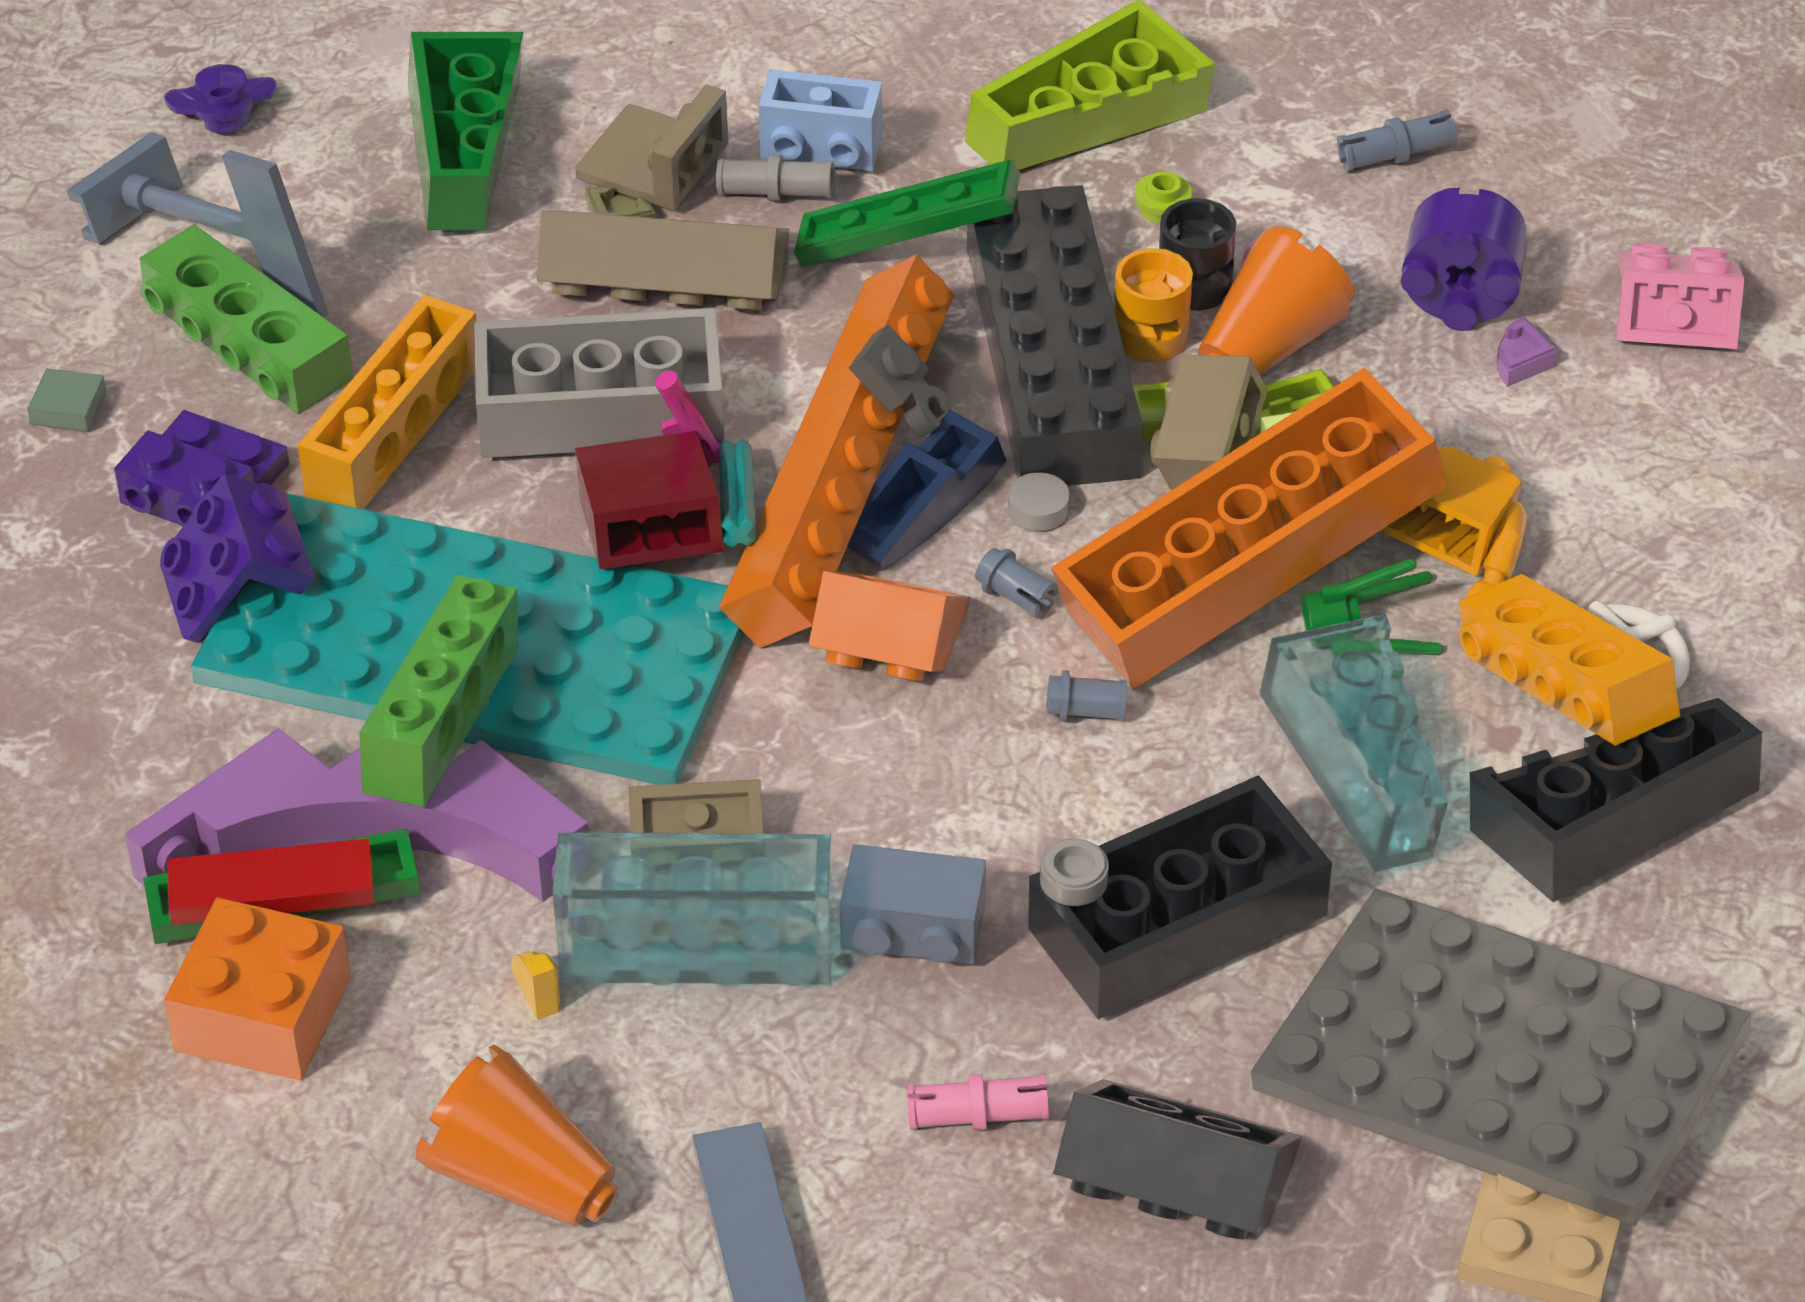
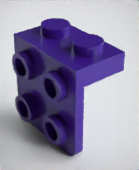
(232, 537)

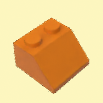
(886, 622)

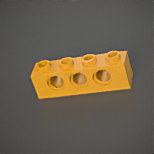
(389, 404)
(1569, 659)

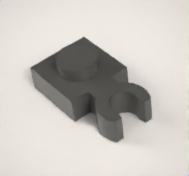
(896, 379)

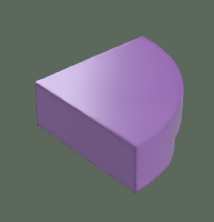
(1524, 353)

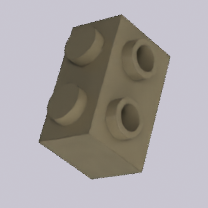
(1208, 414)

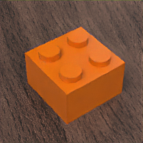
(258, 988)

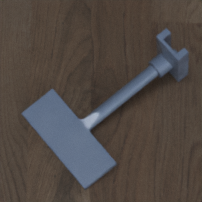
(146, 181)

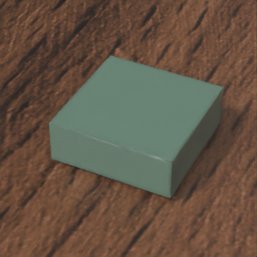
(66, 399)

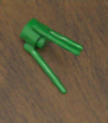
(1340, 601)

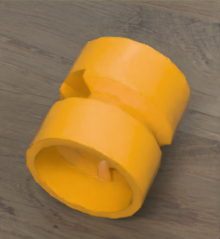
(1153, 304)

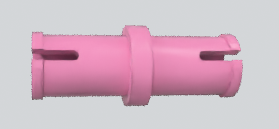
(977, 1101)

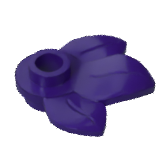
(221, 97)

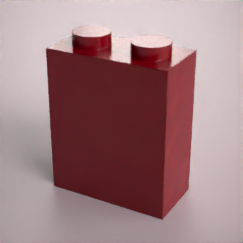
(649, 500)

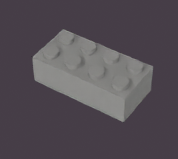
(590, 378)

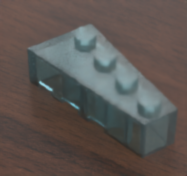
(1359, 736)

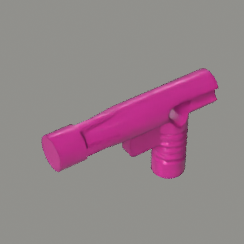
(686, 414)

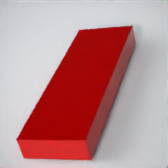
(273, 879)

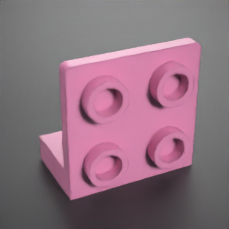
(1679, 297)

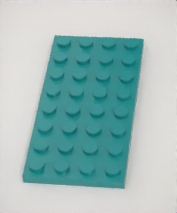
(606, 664)

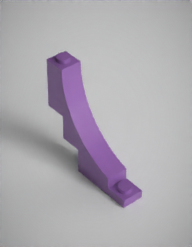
(288, 797)

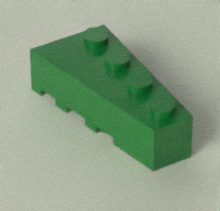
(461, 116)

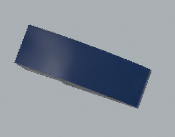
(926, 489)

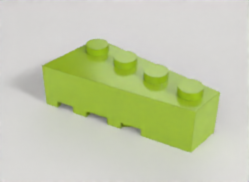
(1091, 90)

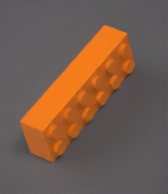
(1249, 527)

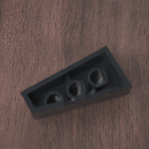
(1608, 803)

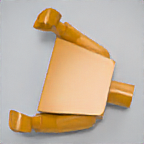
(1470, 522)

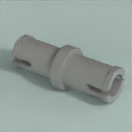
(775, 177)

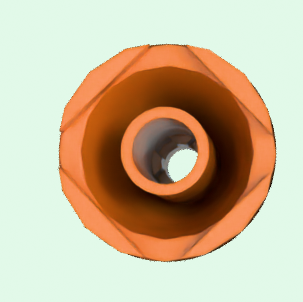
(1279, 301)
(517, 1144)

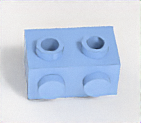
(821, 119)

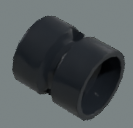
(1205, 237)

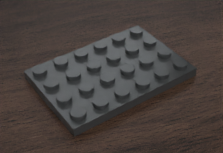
(1504, 1054)

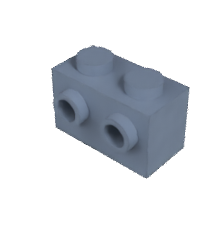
(913, 904)

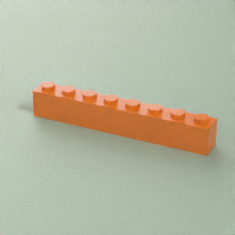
(831, 462)

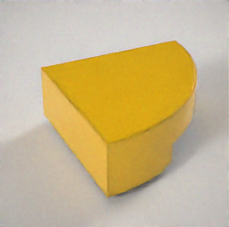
(538, 981)

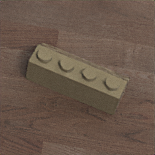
(661, 256)

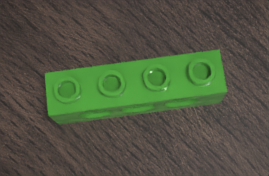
(246, 319)
(439, 691)

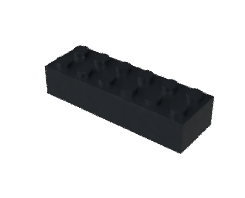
(1056, 340)

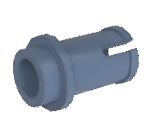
(1016, 582)
(1086, 697)

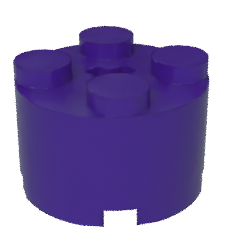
(1465, 256)

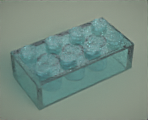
(694, 908)

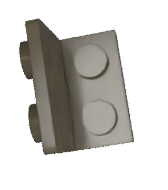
(656, 153)

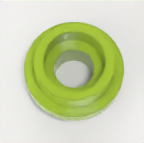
(1158, 192)

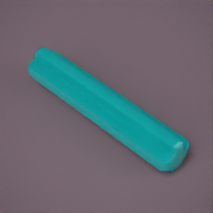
(737, 493)

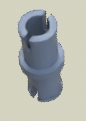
(1396, 140)

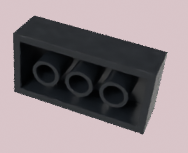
(1186, 897)

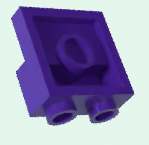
(175, 469)

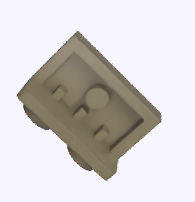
(697, 808)

